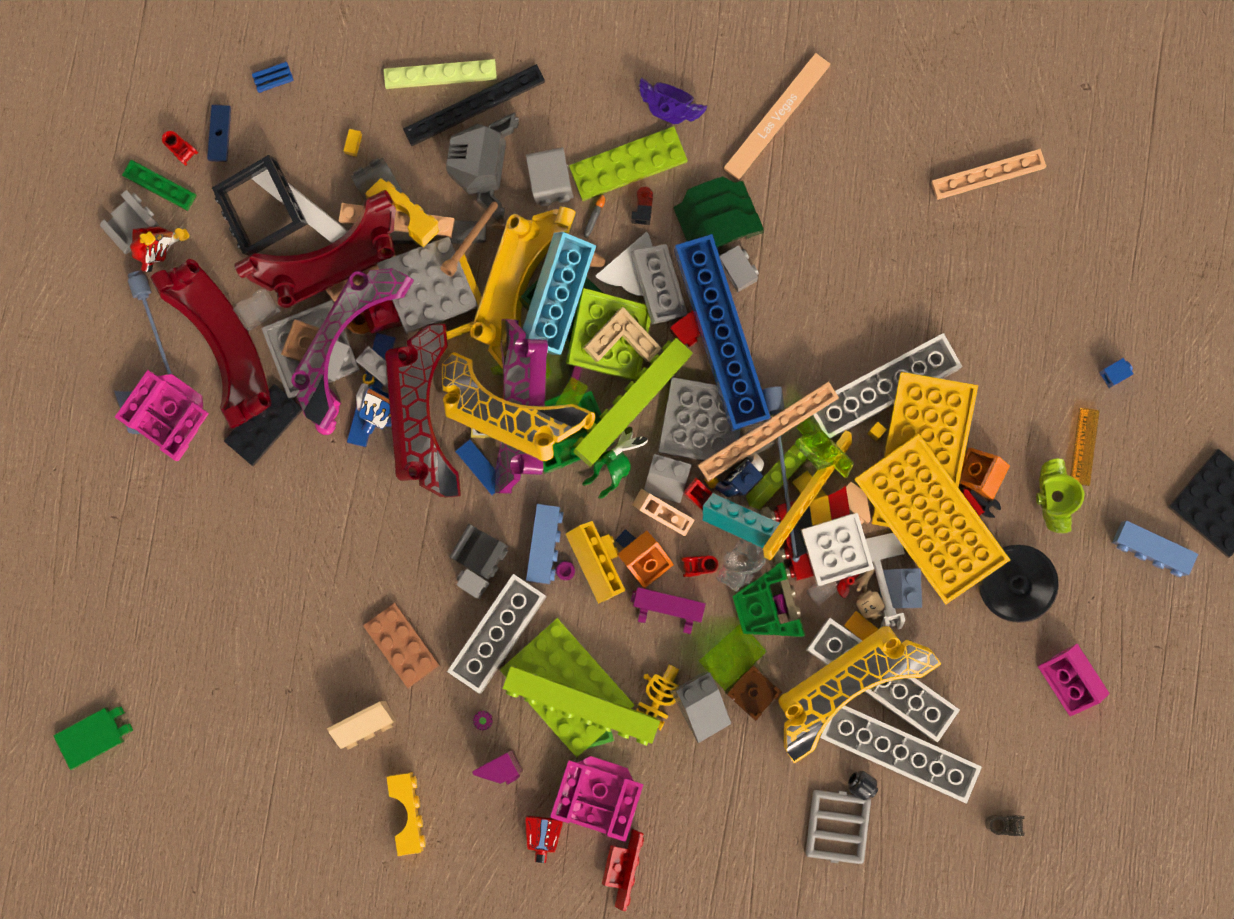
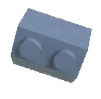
(904, 588)

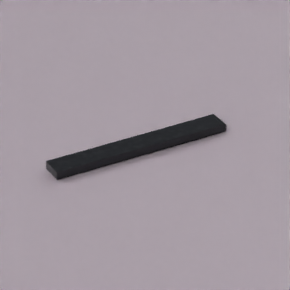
(474, 105)

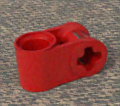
(181, 149)
(698, 565)

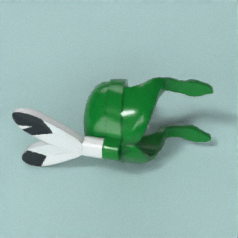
(616, 460)

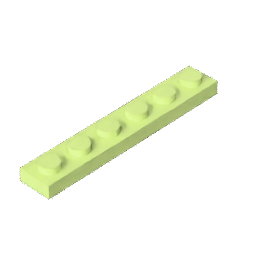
(440, 74)

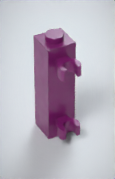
(668, 605)

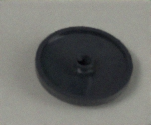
(1021, 587)

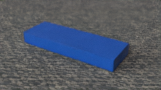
(478, 465)

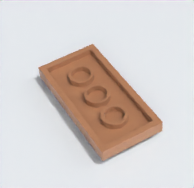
(401, 645)

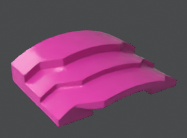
(164, 412)
(598, 797)

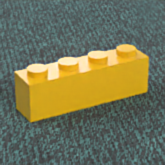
(595, 562)

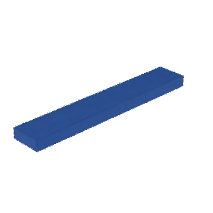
(356, 434)

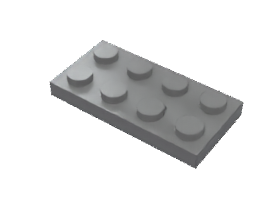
(659, 283)

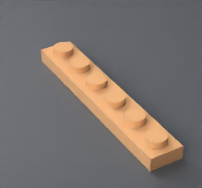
(988, 174)
(350, 213)

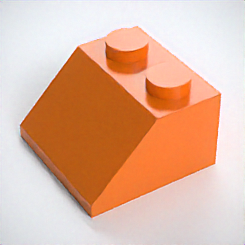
(982, 472)
(645, 559)

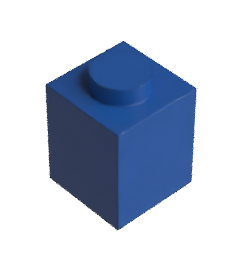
(1116, 372)

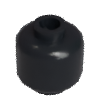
(862, 785)

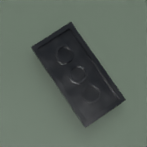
(259, 433)

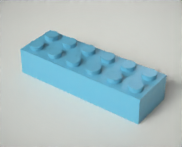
(558, 290)

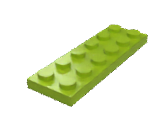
(628, 163)

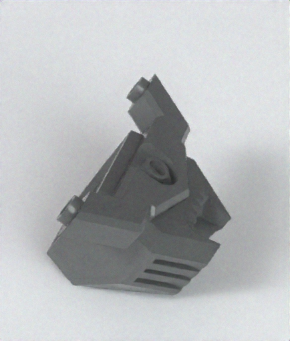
(478, 159)

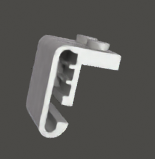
(549, 176)
(125, 218)

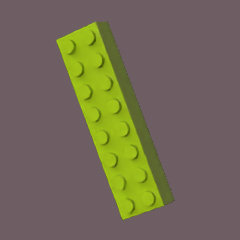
(581, 704)

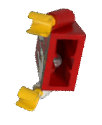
(152, 244)

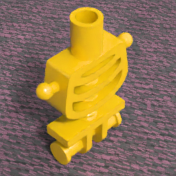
(668, 679)

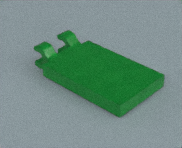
(91, 737)

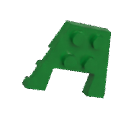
(757, 607)

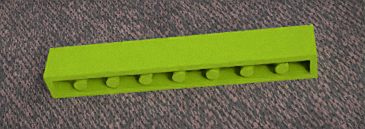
(633, 401)

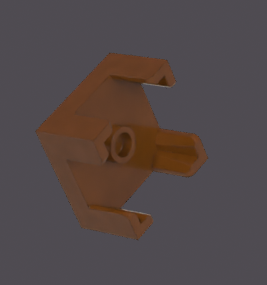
(753, 692)

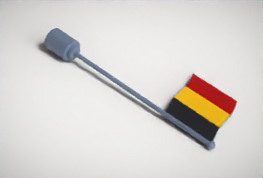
(820, 509)

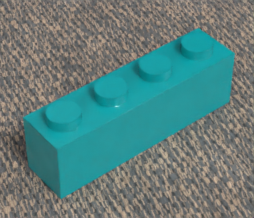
(738, 520)

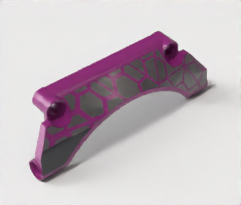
(525, 385)
(314, 392)

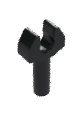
(986, 504)

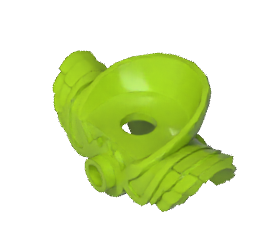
(1055, 478)

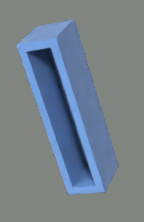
(544, 543)
(1154, 548)

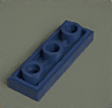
(219, 122)

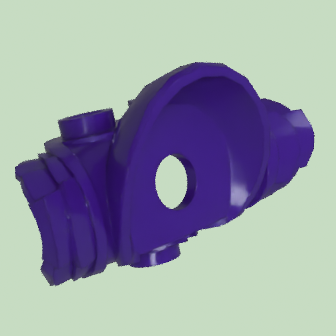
(670, 102)

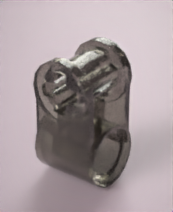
(1009, 825)

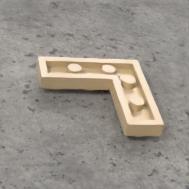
(624, 326)

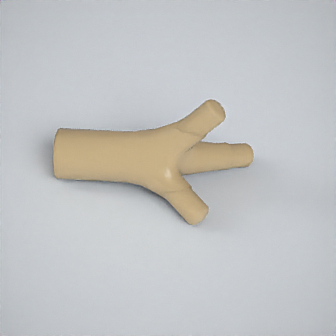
(863, 580)

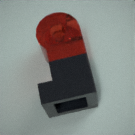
(644, 211)

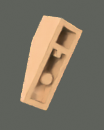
(663, 512)

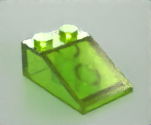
(732, 657)

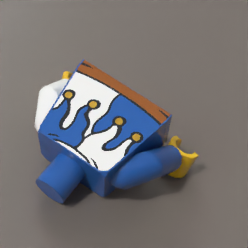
(373, 406)

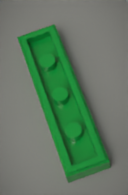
(159, 185)

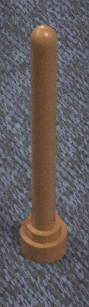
(450, 266)

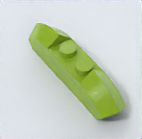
(773, 479)

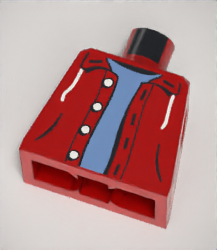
(542, 836)

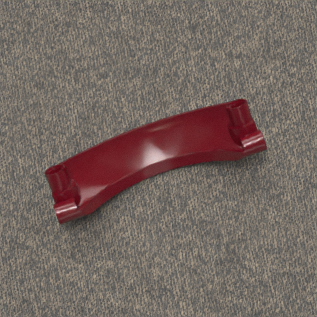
(204, 304)

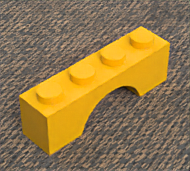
(421, 226)
(403, 788)

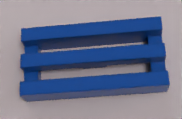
(271, 70)

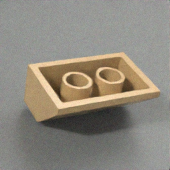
(362, 725)

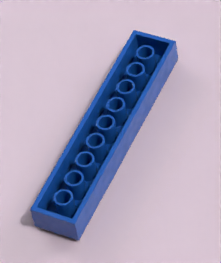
(721, 332)

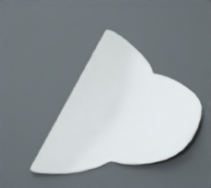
(622, 269)

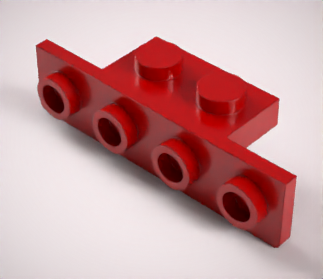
(621, 868)

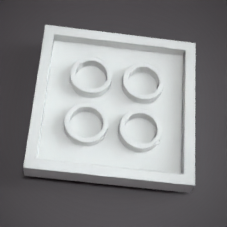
(837, 549)

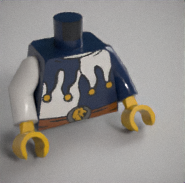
(741, 478)

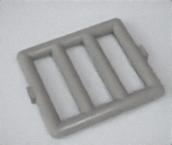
(815, 813)

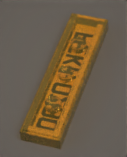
(1084, 445)

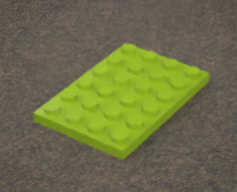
(563, 659)

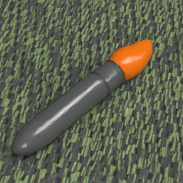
(594, 216)

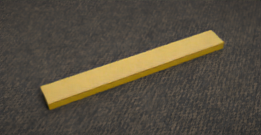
(803, 502)

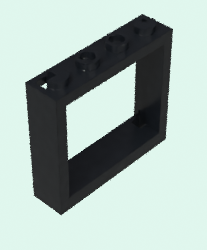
(228, 212)

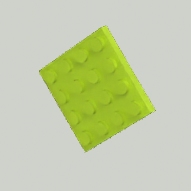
(592, 314)

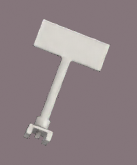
(882, 548)

